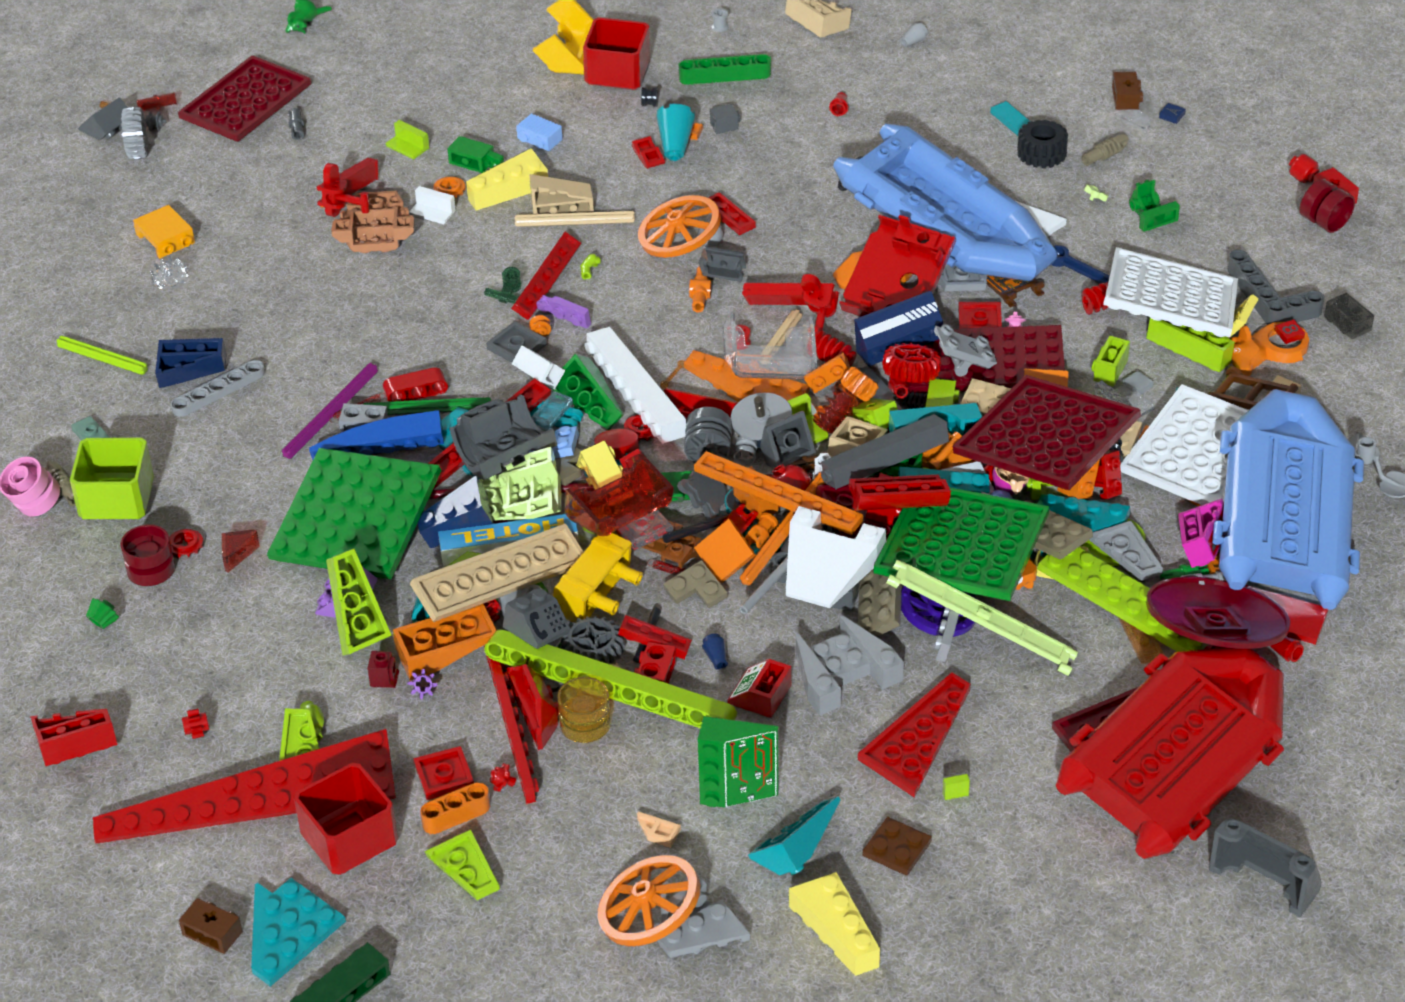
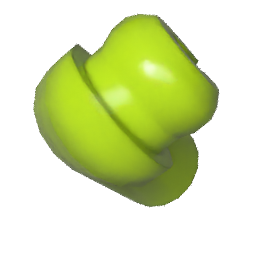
(591, 260)

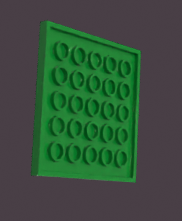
(355, 505)
(970, 544)

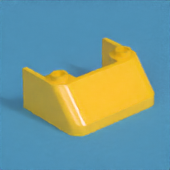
(573, 28)

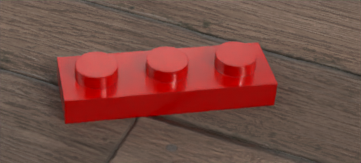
(732, 215)
(644, 632)

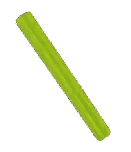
(102, 355)

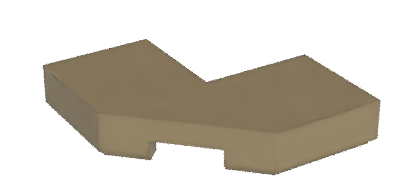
(566, 467)

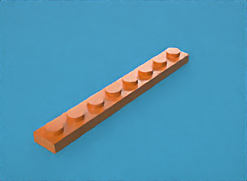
(777, 491)

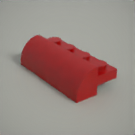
(899, 492)

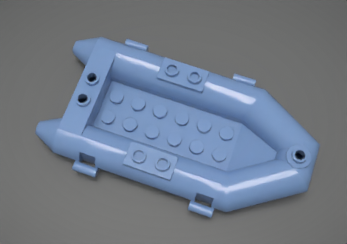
(948, 196)
(1289, 499)

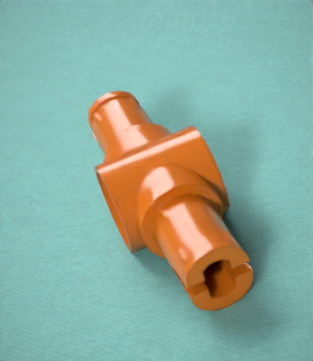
(699, 290)

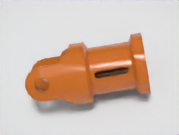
(760, 533)

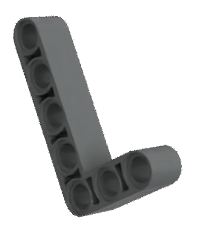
(1269, 304)

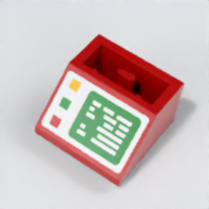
(762, 687)

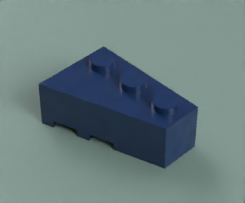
(460, 509)

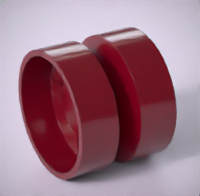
(1327, 205)
(147, 555)

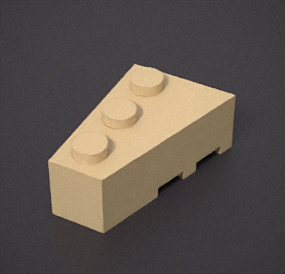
(819, 16)

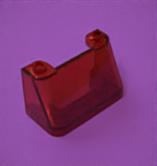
(621, 501)

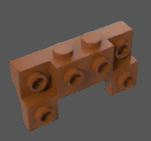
(678, 550)

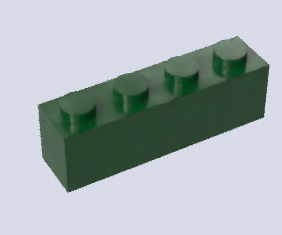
(350, 978)

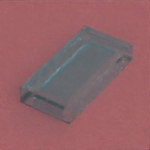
(552, 410)

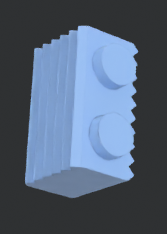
(539, 132)

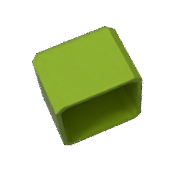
(112, 478)

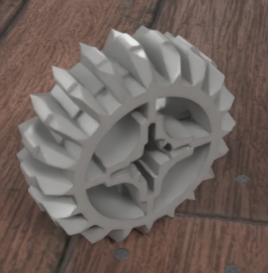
(134, 132)

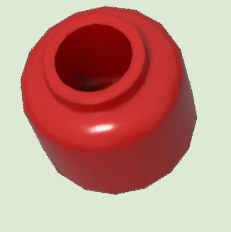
(1303, 168)

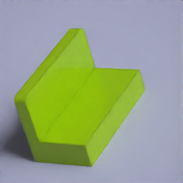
(408, 140)

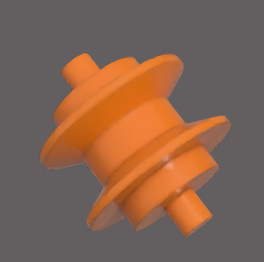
(540, 325)

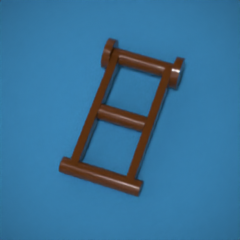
(1235, 375)

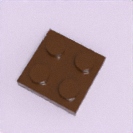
(897, 846)

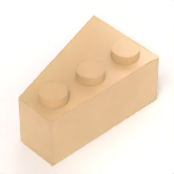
(559, 196)

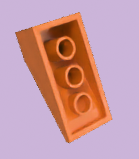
(442, 642)

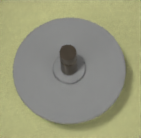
(756, 412)

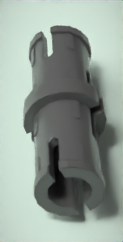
(296, 124)

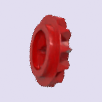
(634, 423)
(193, 539)

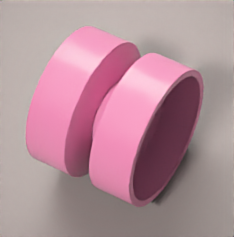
(29, 486)

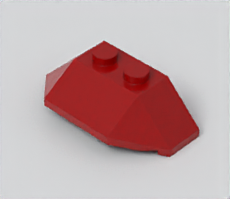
(534, 702)

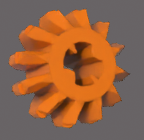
(859, 384)

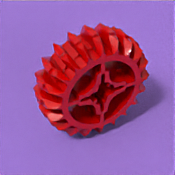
(911, 363)

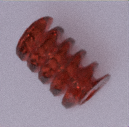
(837, 411)

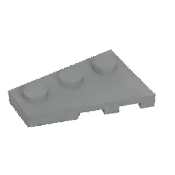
(1128, 549)
(705, 928)

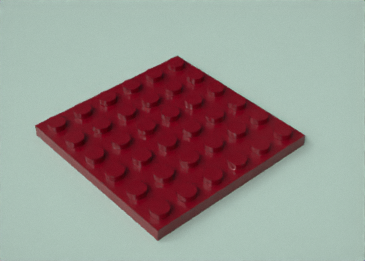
(1047, 432)

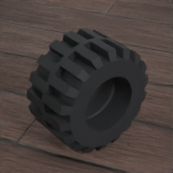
(1042, 143)

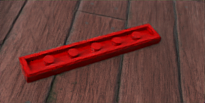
(546, 275)

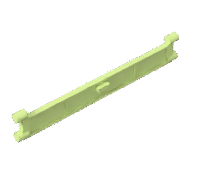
(983, 615)

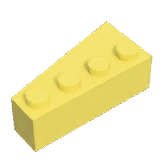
(505, 180)
(835, 918)

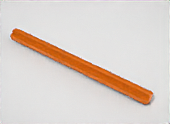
(774, 541)

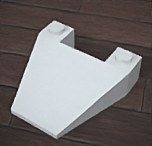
(827, 564)

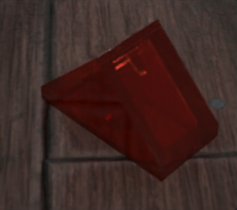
(238, 546)

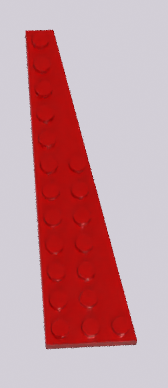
(249, 794)

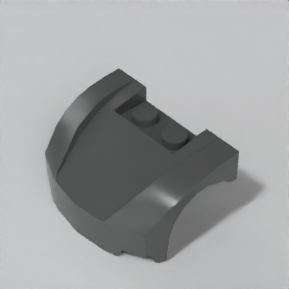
(496, 434)

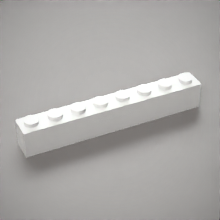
(636, 385)

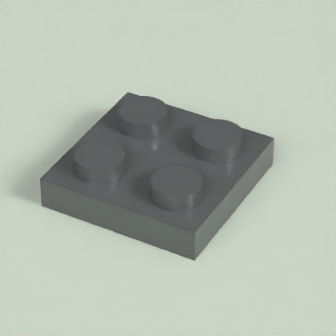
(510, 340)

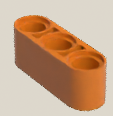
(455, 808)

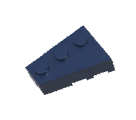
(188, 359)

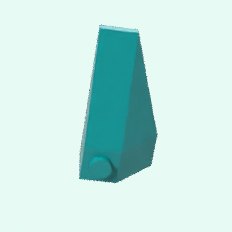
(797, 842)

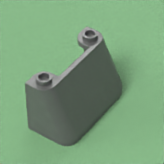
(1241, 845)

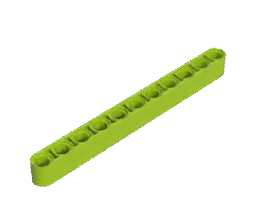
(621, 684)

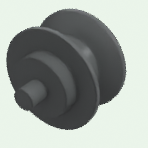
(155, 120)

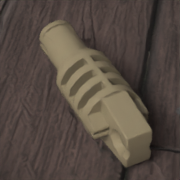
(1105, 149)
(63, 480)

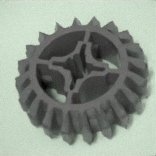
(594, 639)

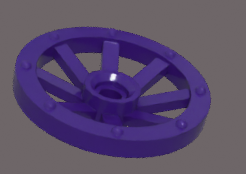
(932, 611)

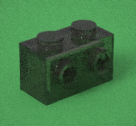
(1349, 316)

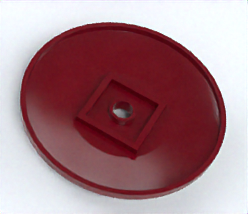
(1217, 613)

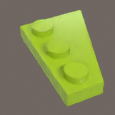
(297, 733)
(465, 864)

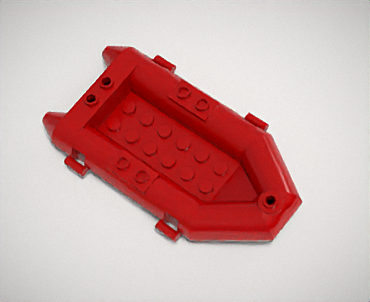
(1179, 744)

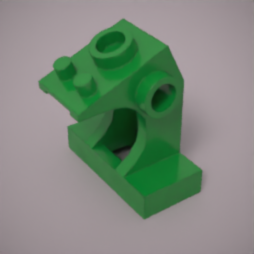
(1147, 206)

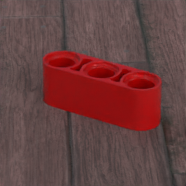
(415, 385)

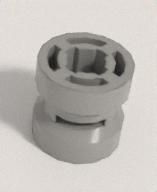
(745, 451)

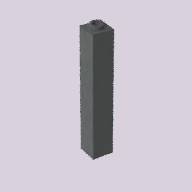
(884, 451)

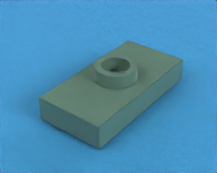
(88, 429)

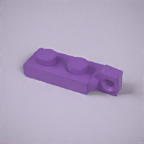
(565, 310)

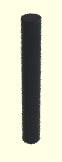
(653, 619)

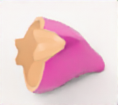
(1008, 481)

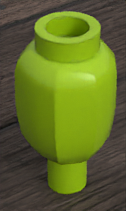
(317, 717)

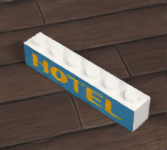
(492, 536)

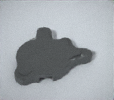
(704, 493)

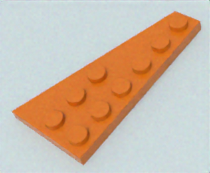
(722, 377)

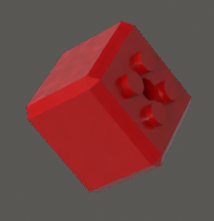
(616, 53)
(346, 818)

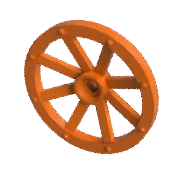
(677, 222)
(645, 896)

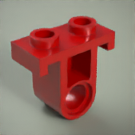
(1109, 474)

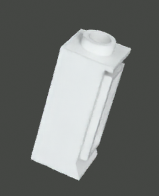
(538, 367)

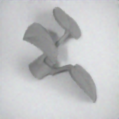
(1366, 450)

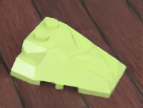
(526, 489)

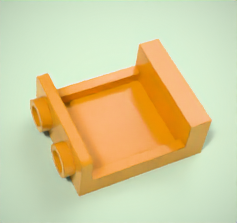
(164, 230)

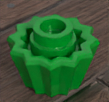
(101, 613)

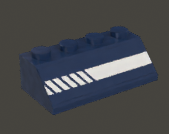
(900, 323)

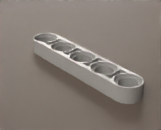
(222, 381)

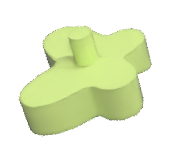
(1093, 190)

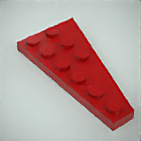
(912, 742)

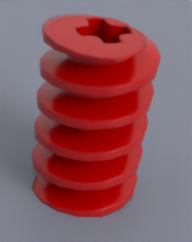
(1094, 298)
(829, 348)

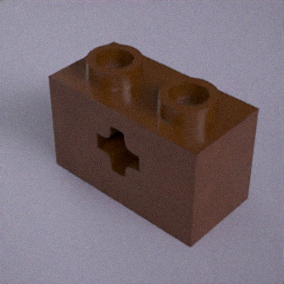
(1126, 90)
(210, 925)

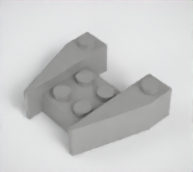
(844, 660)

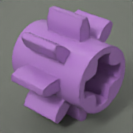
(427, 689)

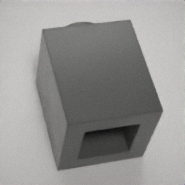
(724, 118)

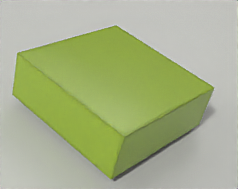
(956, 786)

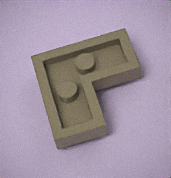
(696, 580)

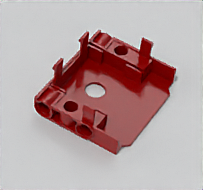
(891, 255)

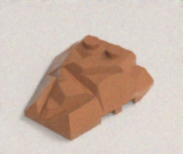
(377, 230)

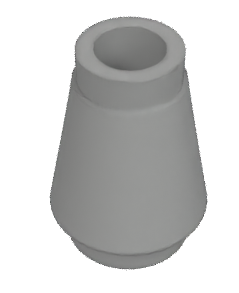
(915, 34)

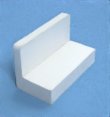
(433, 205)

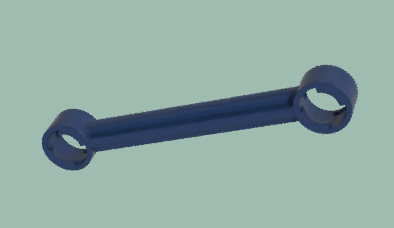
(1078, 266)

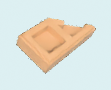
(658, 829)

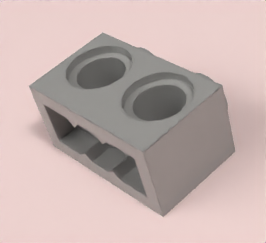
(357, 415)

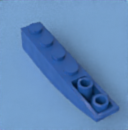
(388, 435)

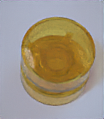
(584, 709)

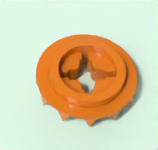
(457, 186)

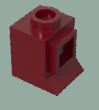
(382, 669)

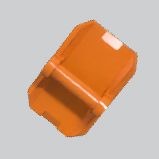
(943, 456)

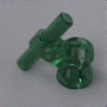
(511, 284)

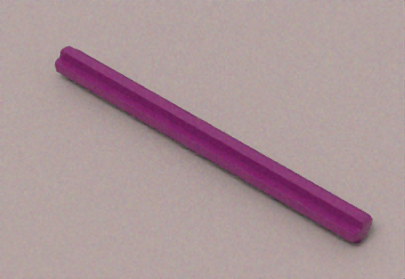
(331, 408)

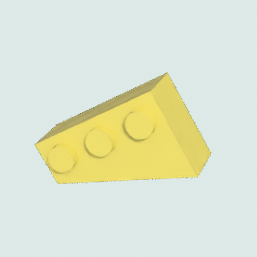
(599, 465)

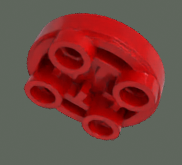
(620, 440)

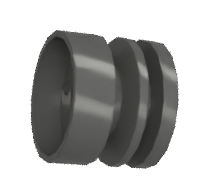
(707, 431)

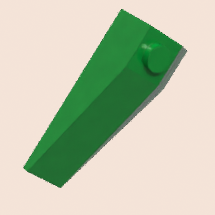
(589, 391)

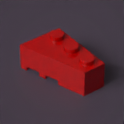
(73, 736)

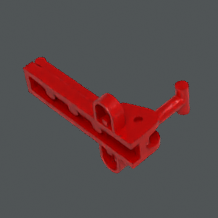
(339, 186)
(811, 292)

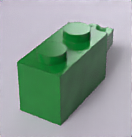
(473, 155)

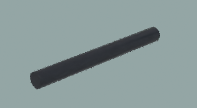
(693, 529)

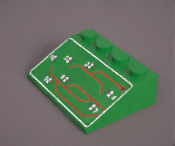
(737, 762)

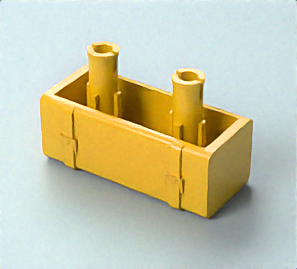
(595, 576)

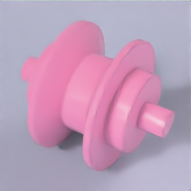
(1015, 320)

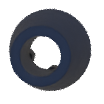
(715, 650)

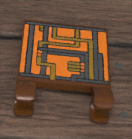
(1008, 288)

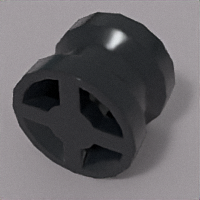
(649, 96)

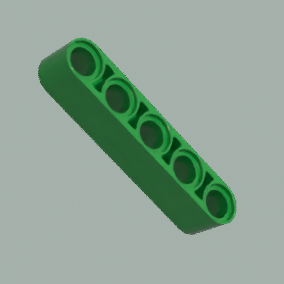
(724, 69)

